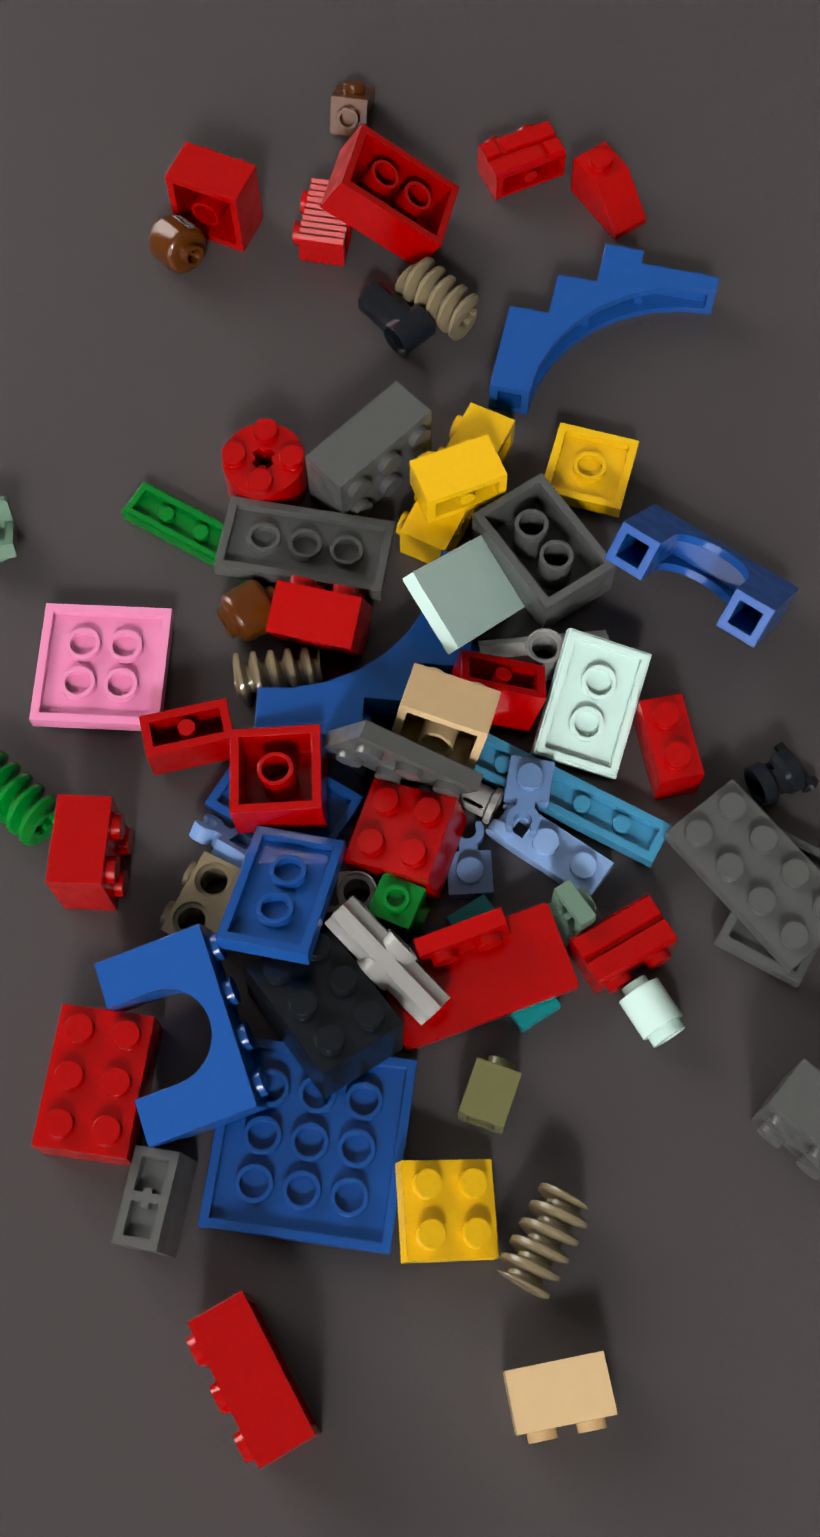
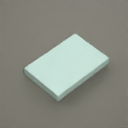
(463, 593)
(591, 703)

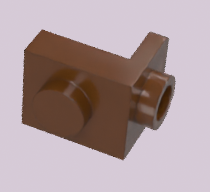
(350, 106)

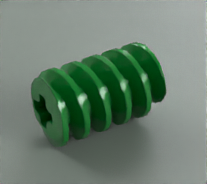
(23, 805)

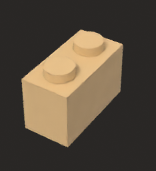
(559, 1396)

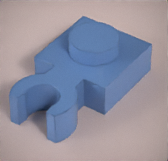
(527, 787)
(225, 841)
(471, 869)

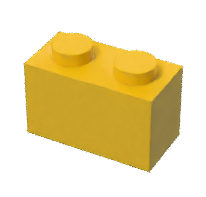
(457, 478)

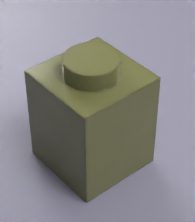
(490, 1094)

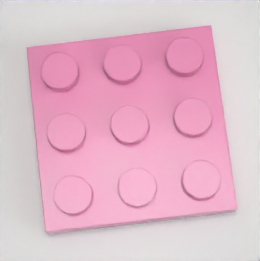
(101, 666)

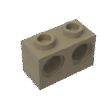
(193, 899)

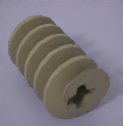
(439, 296)
(275, 673)
(543, 1240)

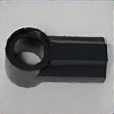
(402, 325)

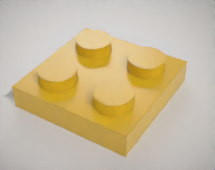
(591, 468)
(446, 1210)

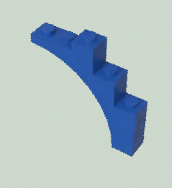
(579, 307)
(358, 695)

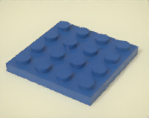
(310, 1162)

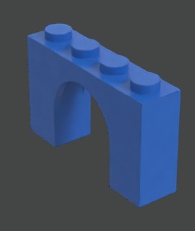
(665, 542)
(228, 1081)

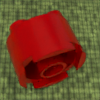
(265, 464)

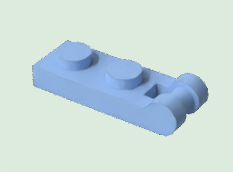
(553, 852)

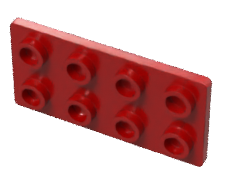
(489, 970)

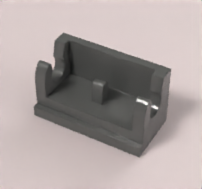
(155, 1201)

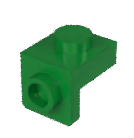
(401, 906)

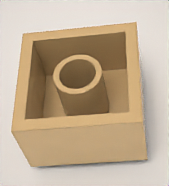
(446, 714)

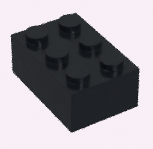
(326, 1013)

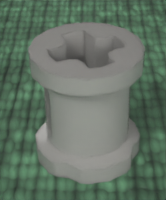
(483, 803)

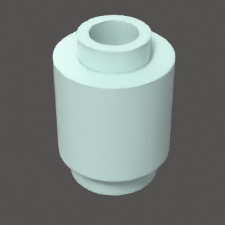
(651, 1010)

